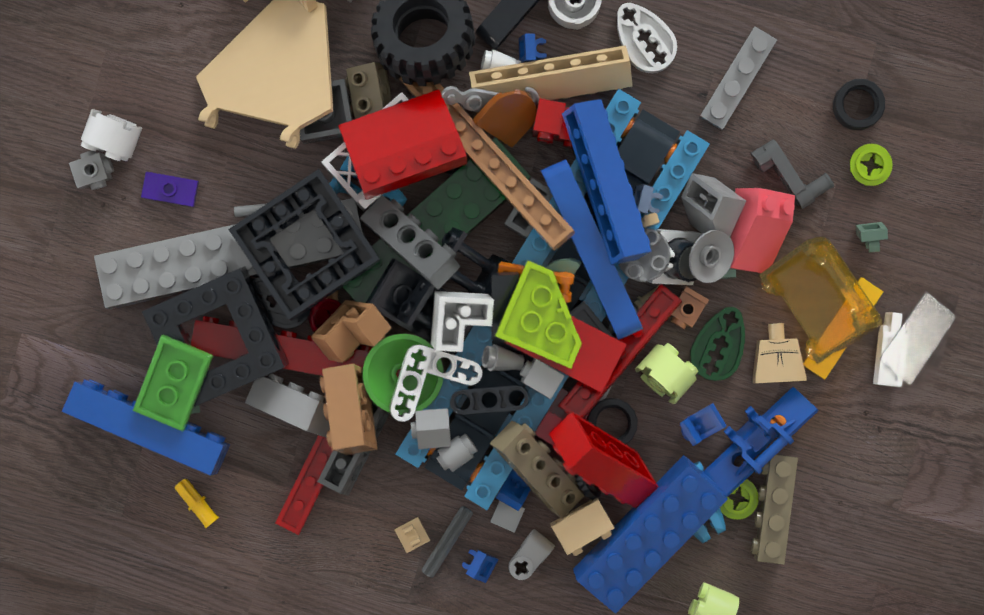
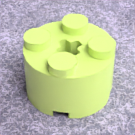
(667, 372)
(714, 602)

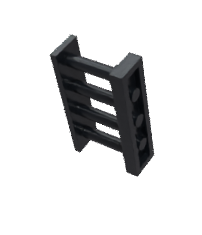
(411, 308)

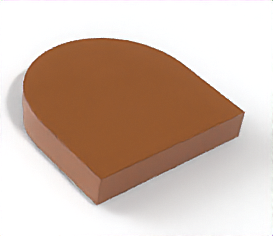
(507, 116)

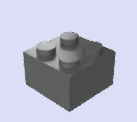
(327, 126)

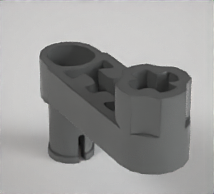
(771, 156)

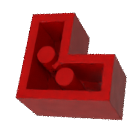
(550, 124)

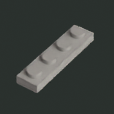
(738, 78)

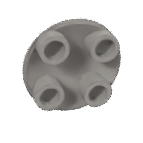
(652, 264)

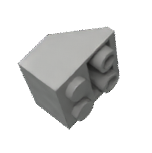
(711, 204)

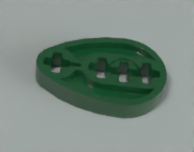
(730, 355)

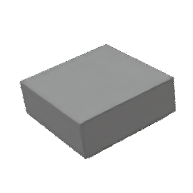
(507, 516)

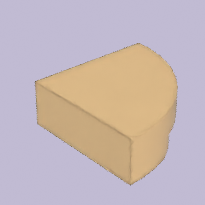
(650, 220)

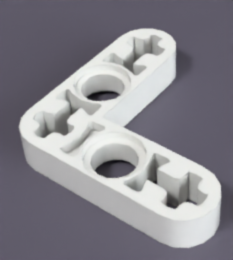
(428, 366)

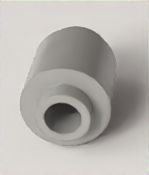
(458, 454)

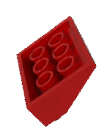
(403, 144)

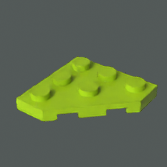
(540, 318)

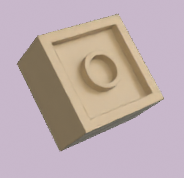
(582, 526)

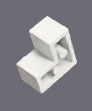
(455, 311)

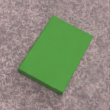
(173, 382)

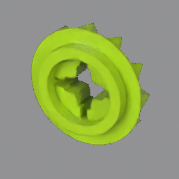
(881, 159)
(743, 508)

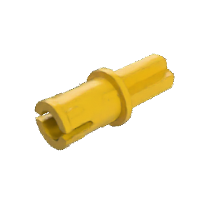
(196, 502)

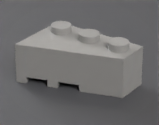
(289, 404)

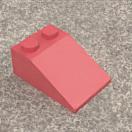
(761, 228)

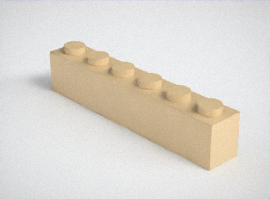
(561, 75)

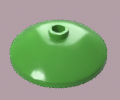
(381, 369)

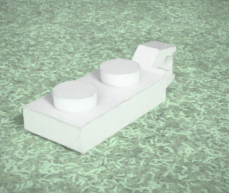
(882, 374)

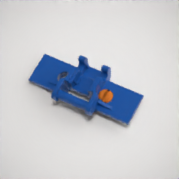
(753, 437)

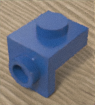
(702, 424)
(513, 491)

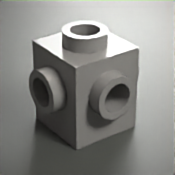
(83, 168)

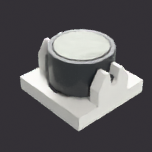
(678, 270)

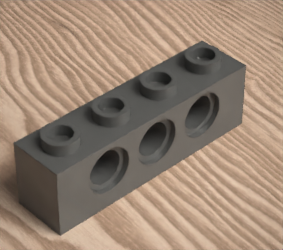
(434, 269)
(342, 469)

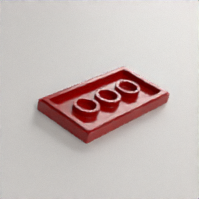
(594, 360)

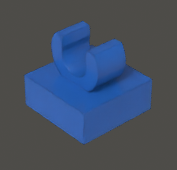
(528, 50)
(481, 565)

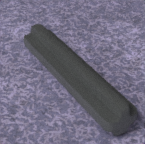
(447, 541)

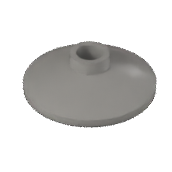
(711, 256)

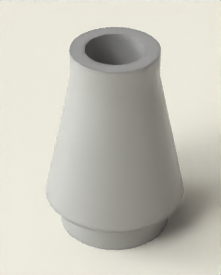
(499, 359)

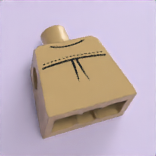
(778, 358)

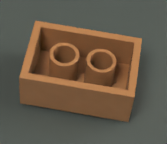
(348, 410)

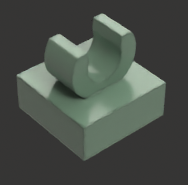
(871, 234)

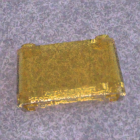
(822, 297)

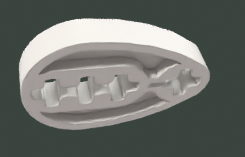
(659, 33)

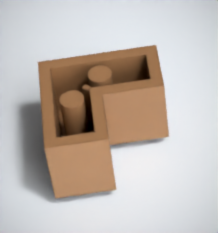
(348, 328)

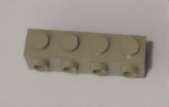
(368, 88)
(537, 468)
(775, 509)

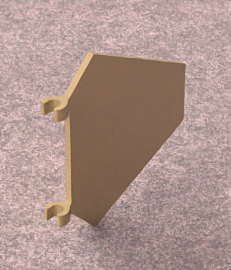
(273, 70)

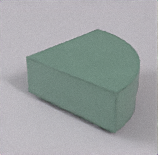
(565, 265)

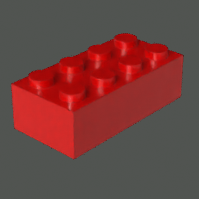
(602, 460)

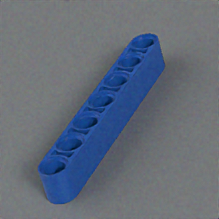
(592, 249)

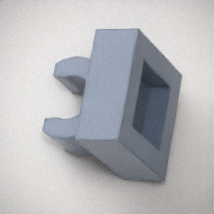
(643, 197)

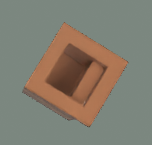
(697, 302)

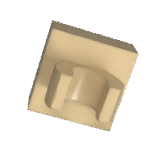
(412, 534)

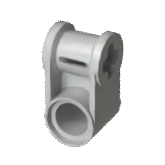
(533, 551)

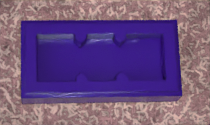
(170, 189)

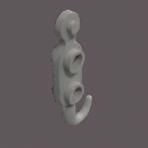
(474, 98)

